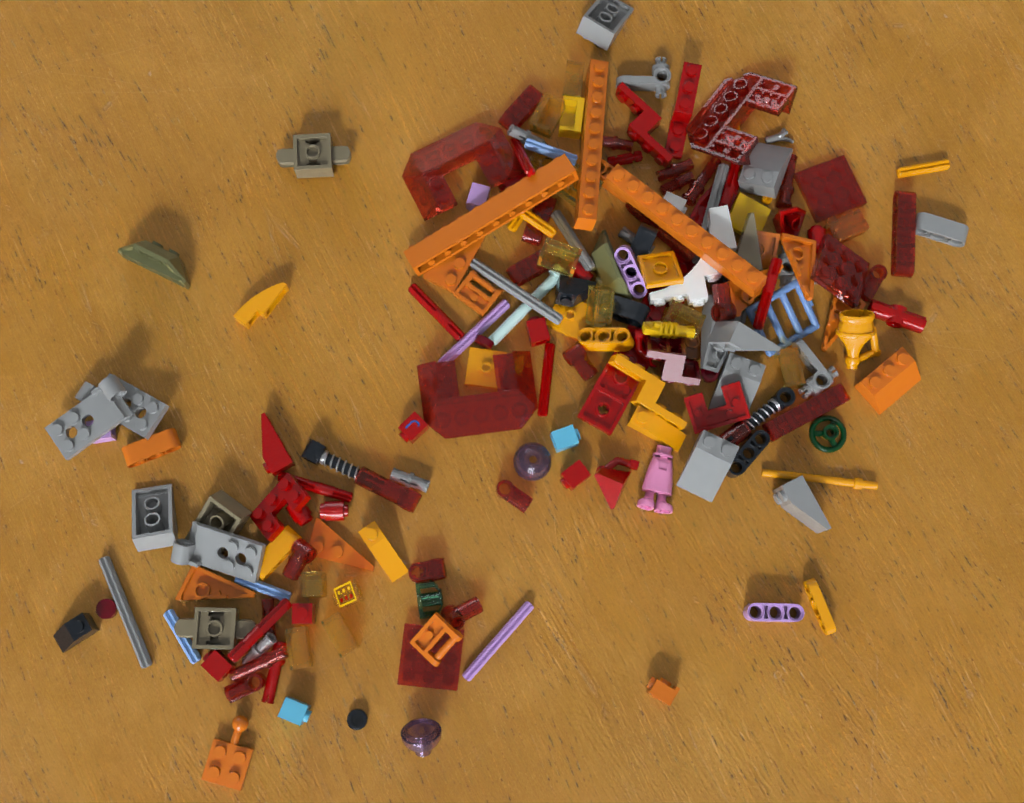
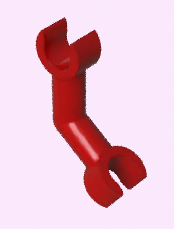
(638, 336)
(631, 464)

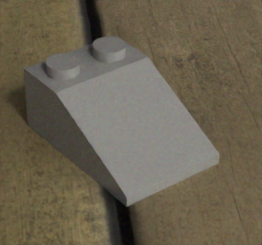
(604, 22)
(765, 170)
(736, 336)
(735, 369)
(707, 465)
(800, 502)
(153, 518)

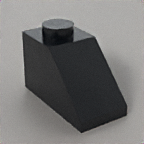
(571, 290)
(75, 631)

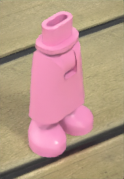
(659, 481)

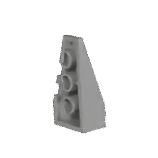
(710, 358)

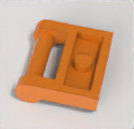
(474, 297)
(431, 634)

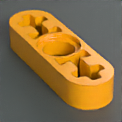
(819, 606)

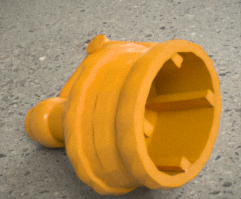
(855, 330)

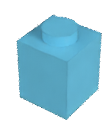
(565, 438)
(295, 711)

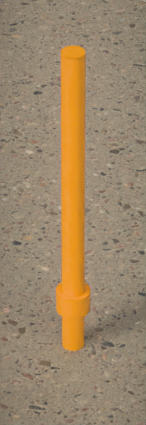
(855, 483)

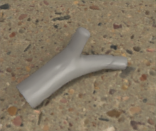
(778, 137)

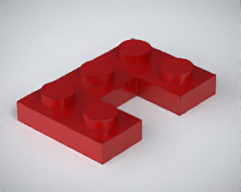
(707, 419)
(286, 491)

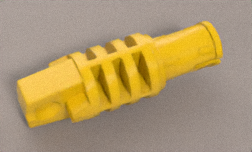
(667, 329)

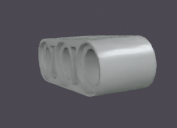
(941, 229)

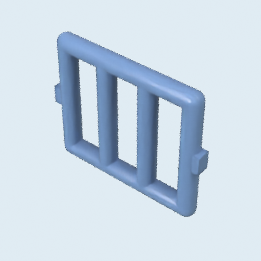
(800, 333)

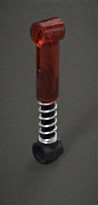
(742, 429)
(364, 477)

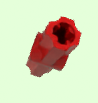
(897, 316)

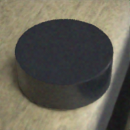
(357, 719)

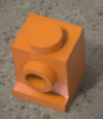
(661, 690)

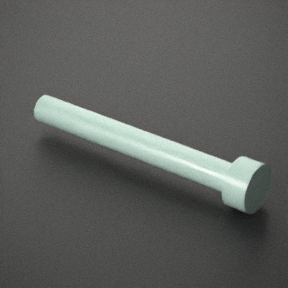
(524, 309)

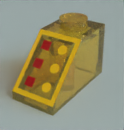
(347, 594)

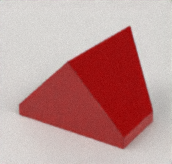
(789, 221)
(612, 484)

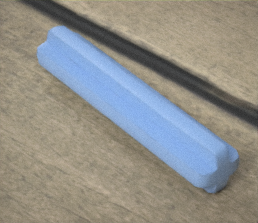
(548, 150)
(265, 588)
(186, 643)

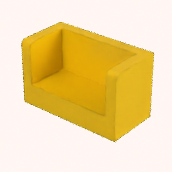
(572, 118)

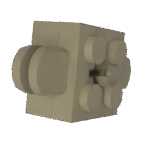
(312, 148)
(214, 628)

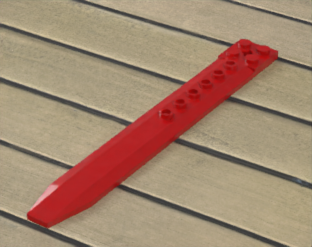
(613, 386)

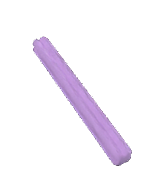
(478, 329)
(497, 641)

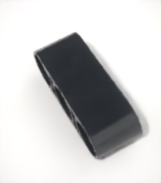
(642, 243)
(629, 311)
(754, 448)

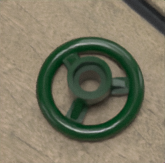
(823, 433)

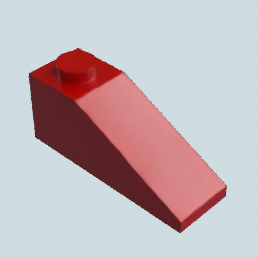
(273, 450)

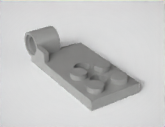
(139, 401)
(106, 408)
(205, 550)

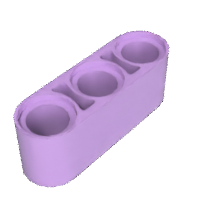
(623, 264)
(782, 612)

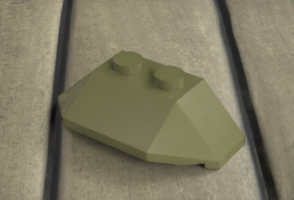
(157, 260)
(606, 268)

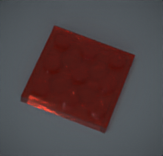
(829, 189)
(840, 271)
(419, 672)

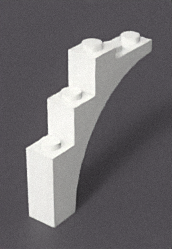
(694, 283)

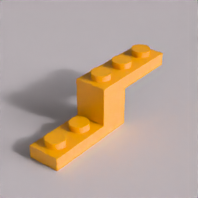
(648, 389)

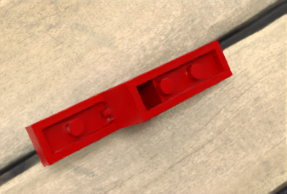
(683, 109)
(641, 127)

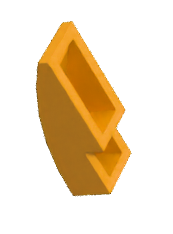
(261, 304)

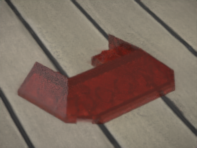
(716, 124)
(476, 142)
(479, 413)

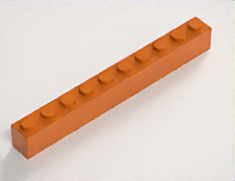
(591, 145)
(491, 215)
(686, 231)

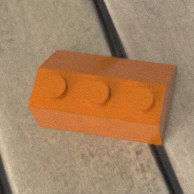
(889, 380)

